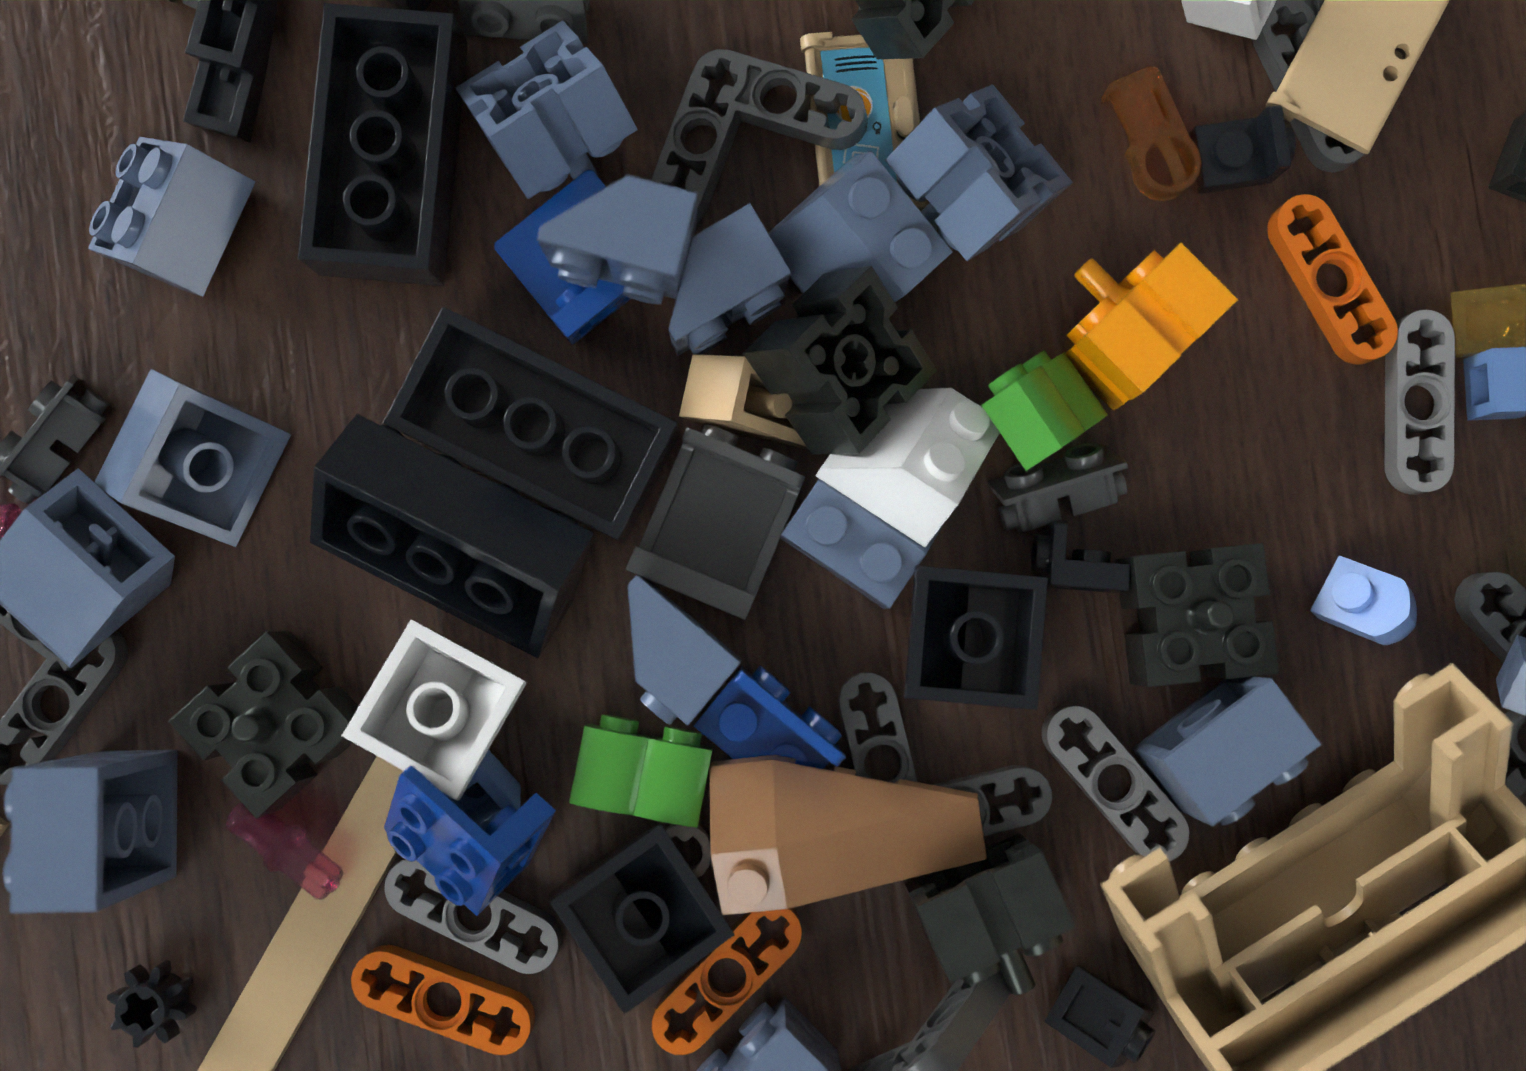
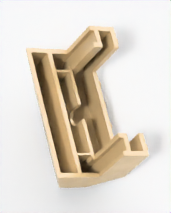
(1330, 895)

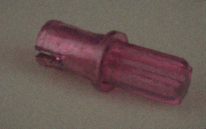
(287, 851)

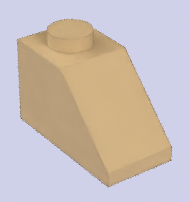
(733, 398)

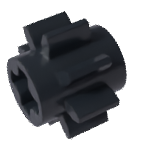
(135, 1015)

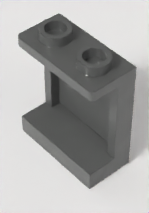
(718, 520)

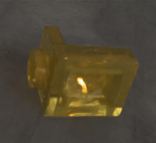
(1489, 319)

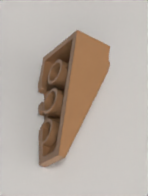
(815, 834)

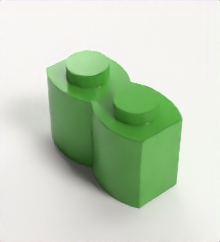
(1042, 407)
(641, 772)

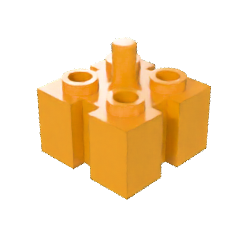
(1143, 321)

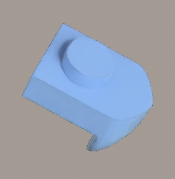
(1366, 602)

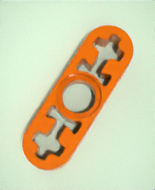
(1342, 254)
(404, 969)
(705, 1022)

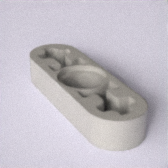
(1441, 385)
(1158, 807)
(448, 924)

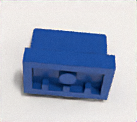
(568, 305)
(756, 721)
(467, 862)

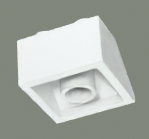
(917, 462)
(434, 709)

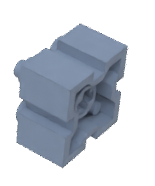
(548, 110)
(976, 171)

